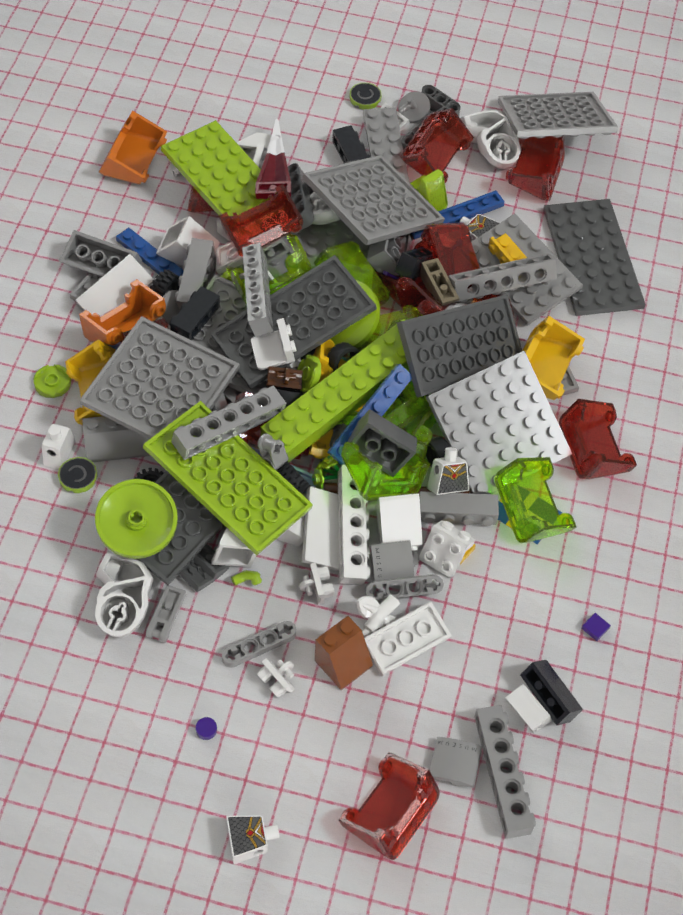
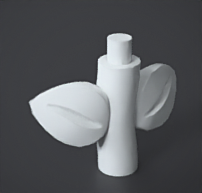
(377, 614)

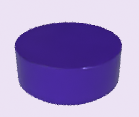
(206, 728)

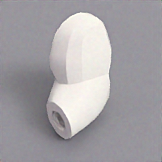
(494, 137)
(124, 596)

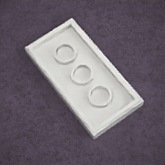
(112, 287)
(321, 530)
(406, 638)

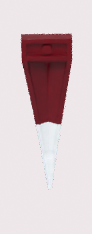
(274, 168)

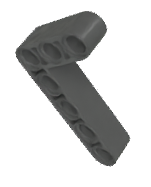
(438, 102)
(300, 195)

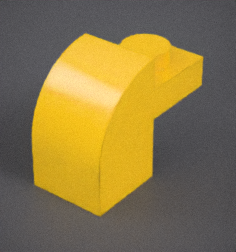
(321, 446)

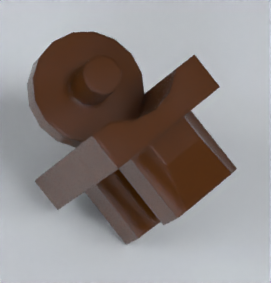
(284, 378)

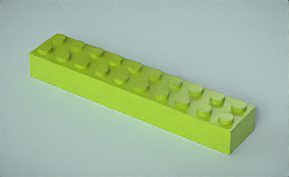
(337, 395)

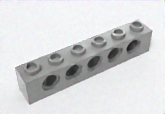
(545, 263)
(257, 290)
(188, 446)
(512, 824)

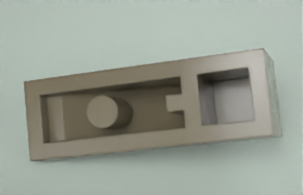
(437, 282)

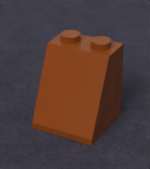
(343, 653)

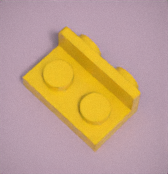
(505, 249)

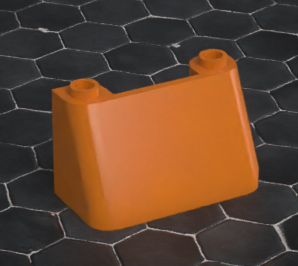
(133, 150)
(109, 327)

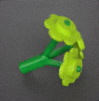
(322, 469)

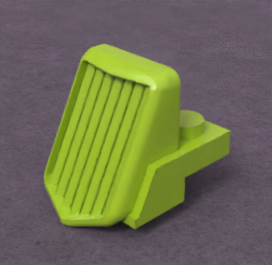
(432, 189)

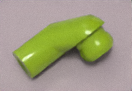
(246, 575)

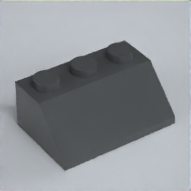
(383, 442)

